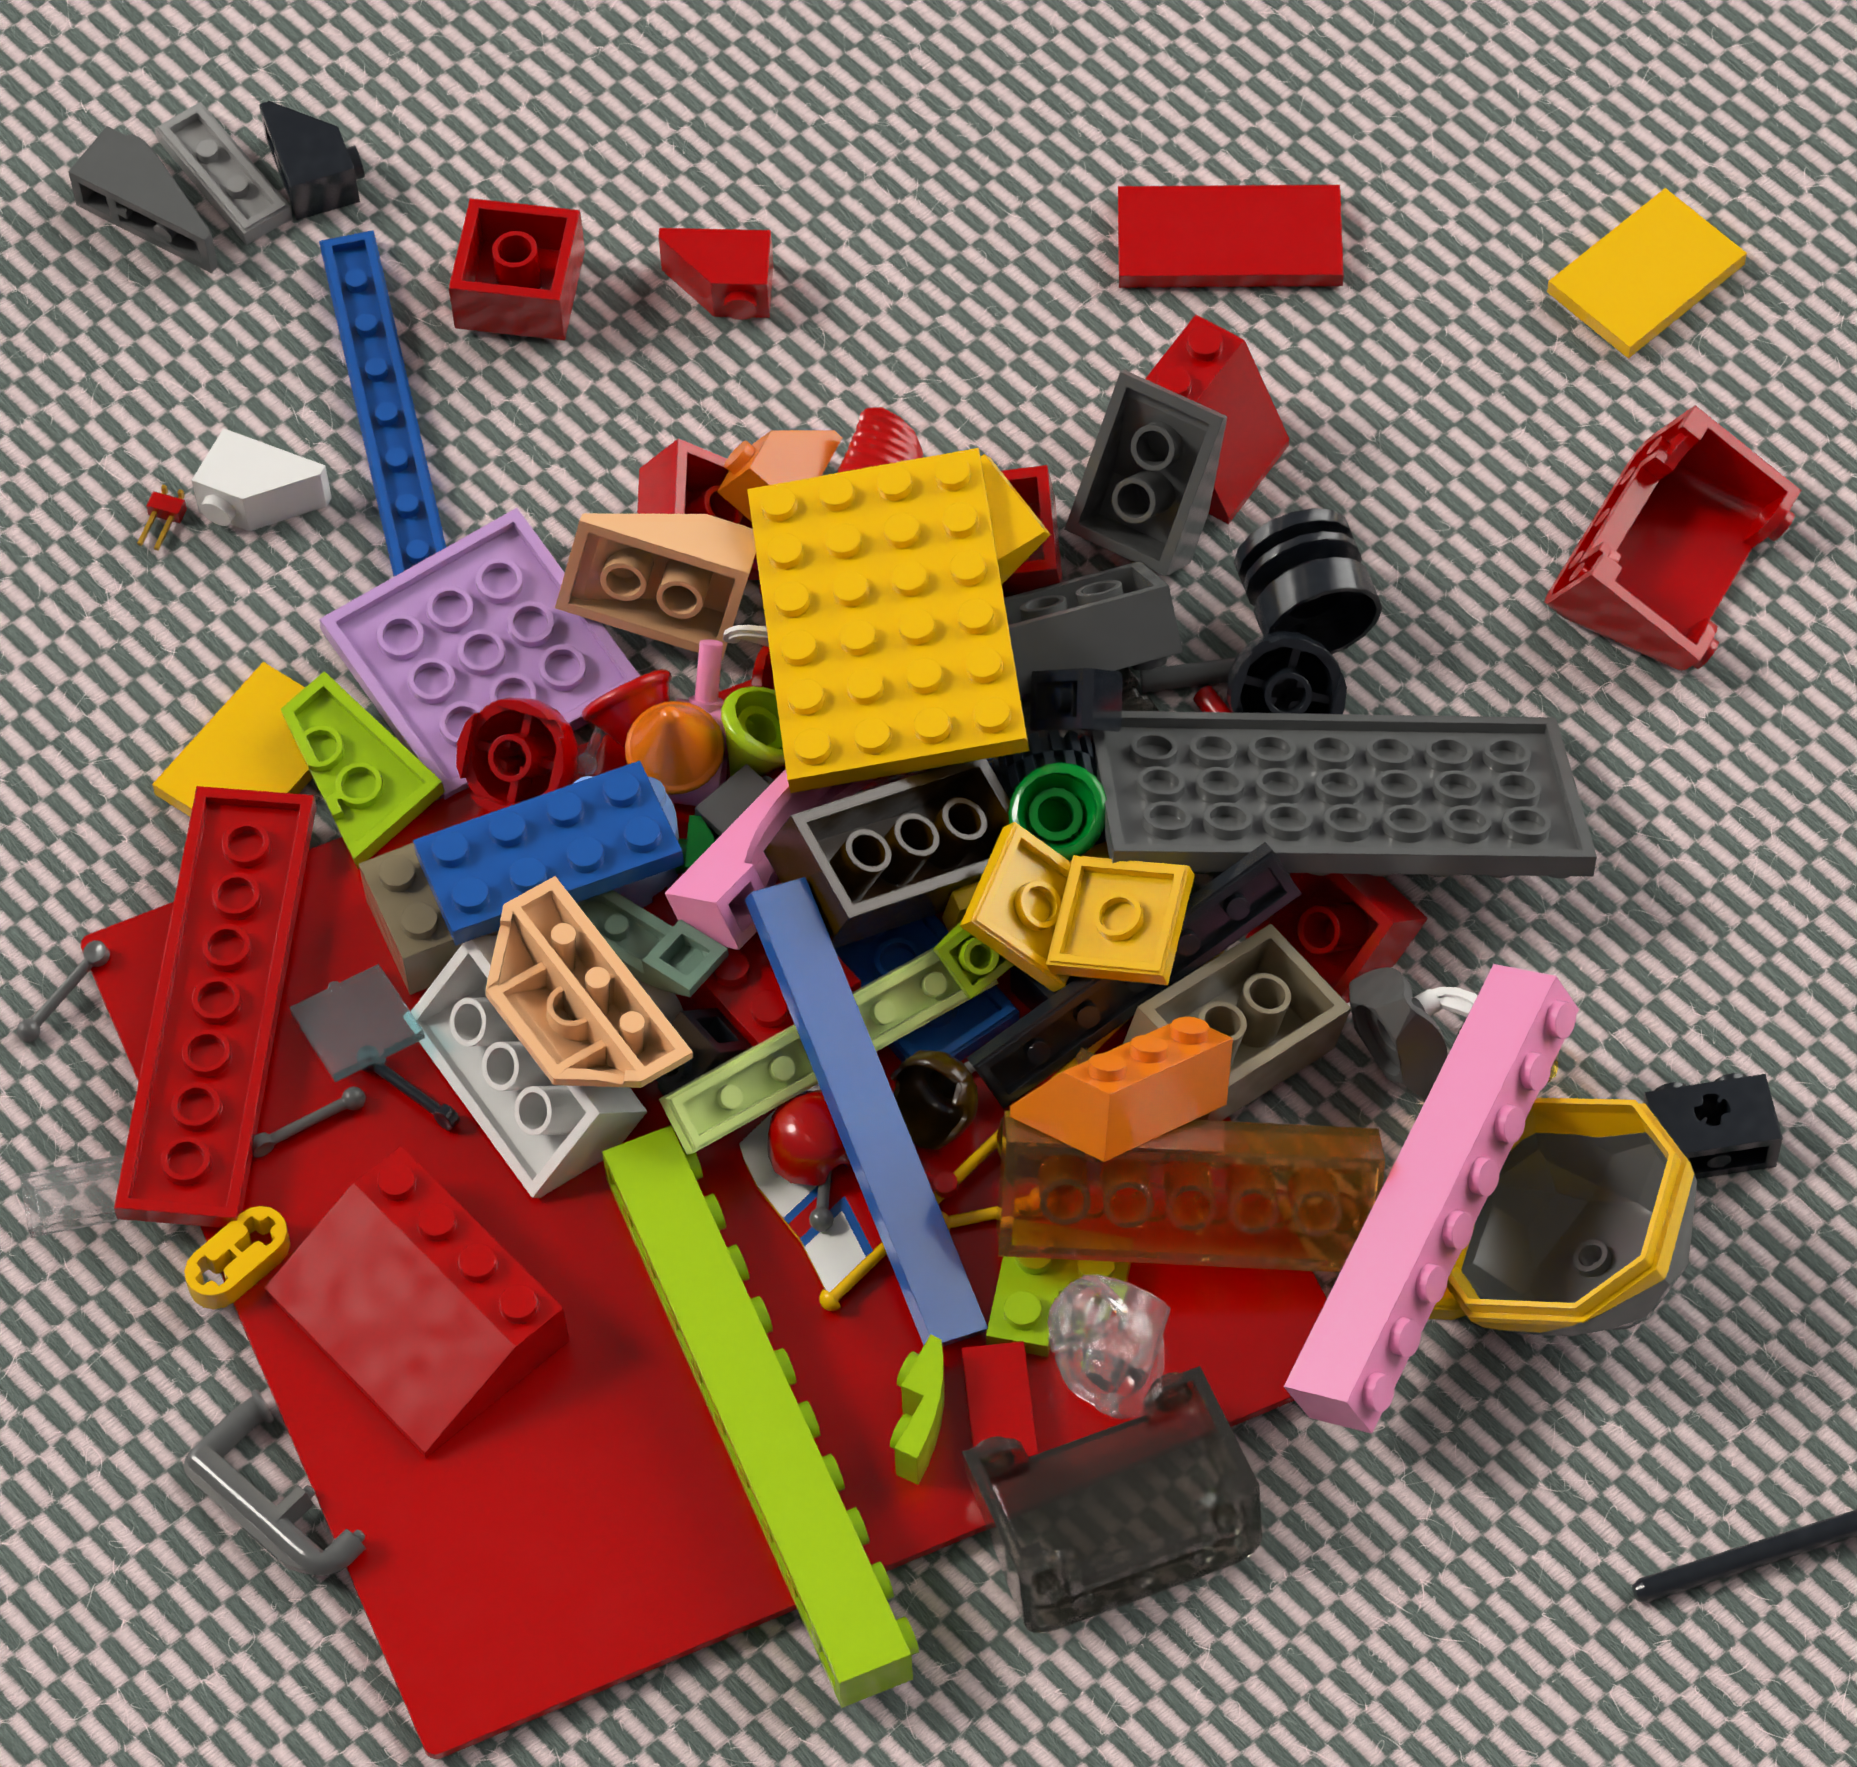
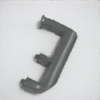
(263, 1520)

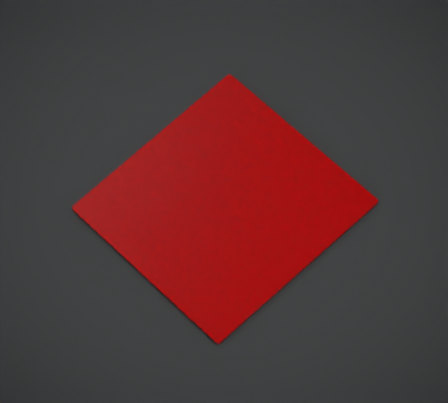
(594, 1501)

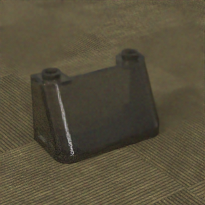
(1119, 1507)

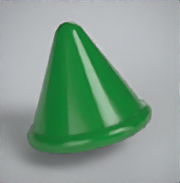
(1061, 807)

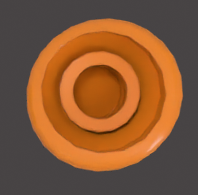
(676, 745)

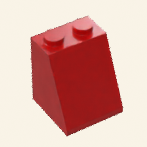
(1222, 375)

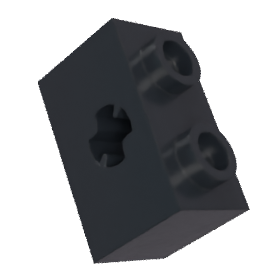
(1742, 1118)

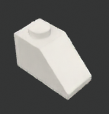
(257, 483)

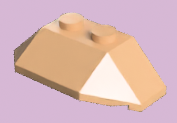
(575, 997)

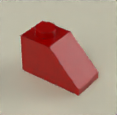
(721, 268)

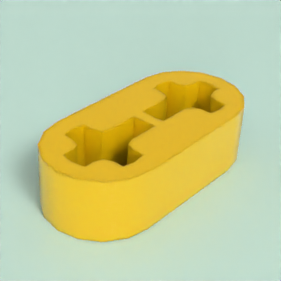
(239, 1259)

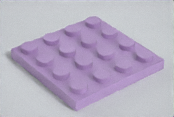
(472, 632)

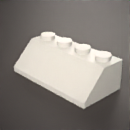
(536, 1126)

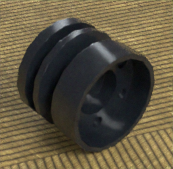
(1309, 578)

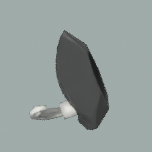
(1401, 1028)

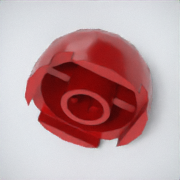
(516, 752)

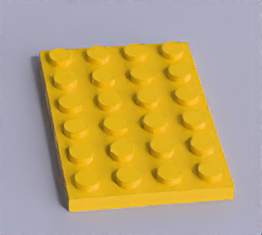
(886, 621)

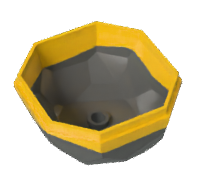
(1577, 1191)

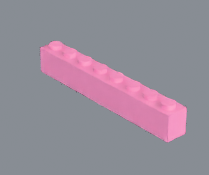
(1432, 1199)

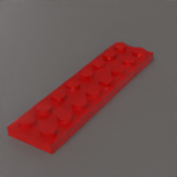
(216, 1008)

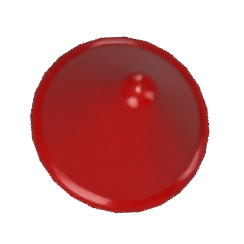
(620, 707)

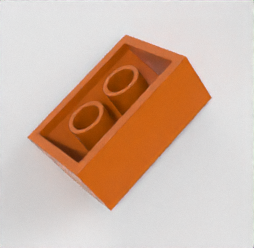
(1133, 1090)

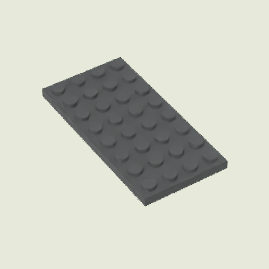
(1344, 793)

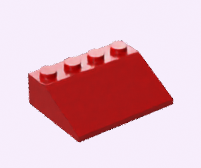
(417, 1302)

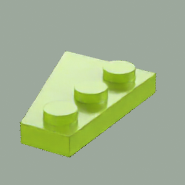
(358, 767)

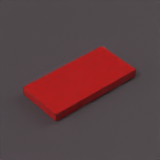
(1230, 236)

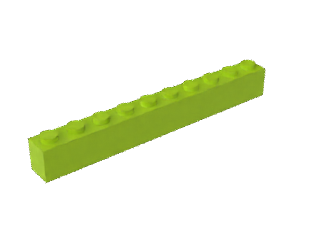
(759, 1417)

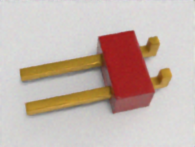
(166, 508)

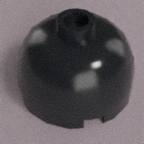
(1286, 676)

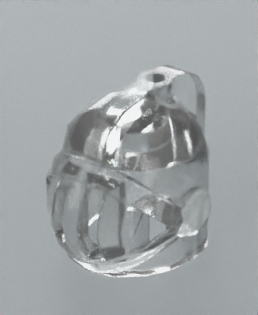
(1107, 1354)

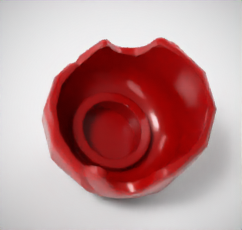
(805, 1140)

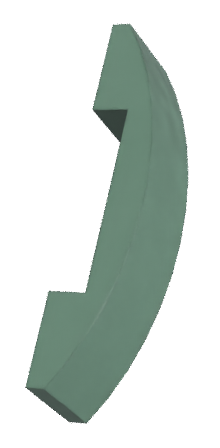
(652, 950)

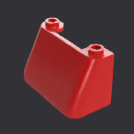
(1673, 541)

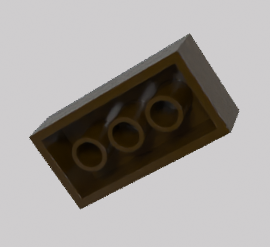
(893, 848)

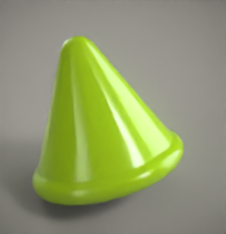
(753, 730)

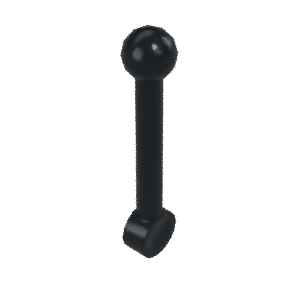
(443, 1114)

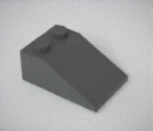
(1149, 475)

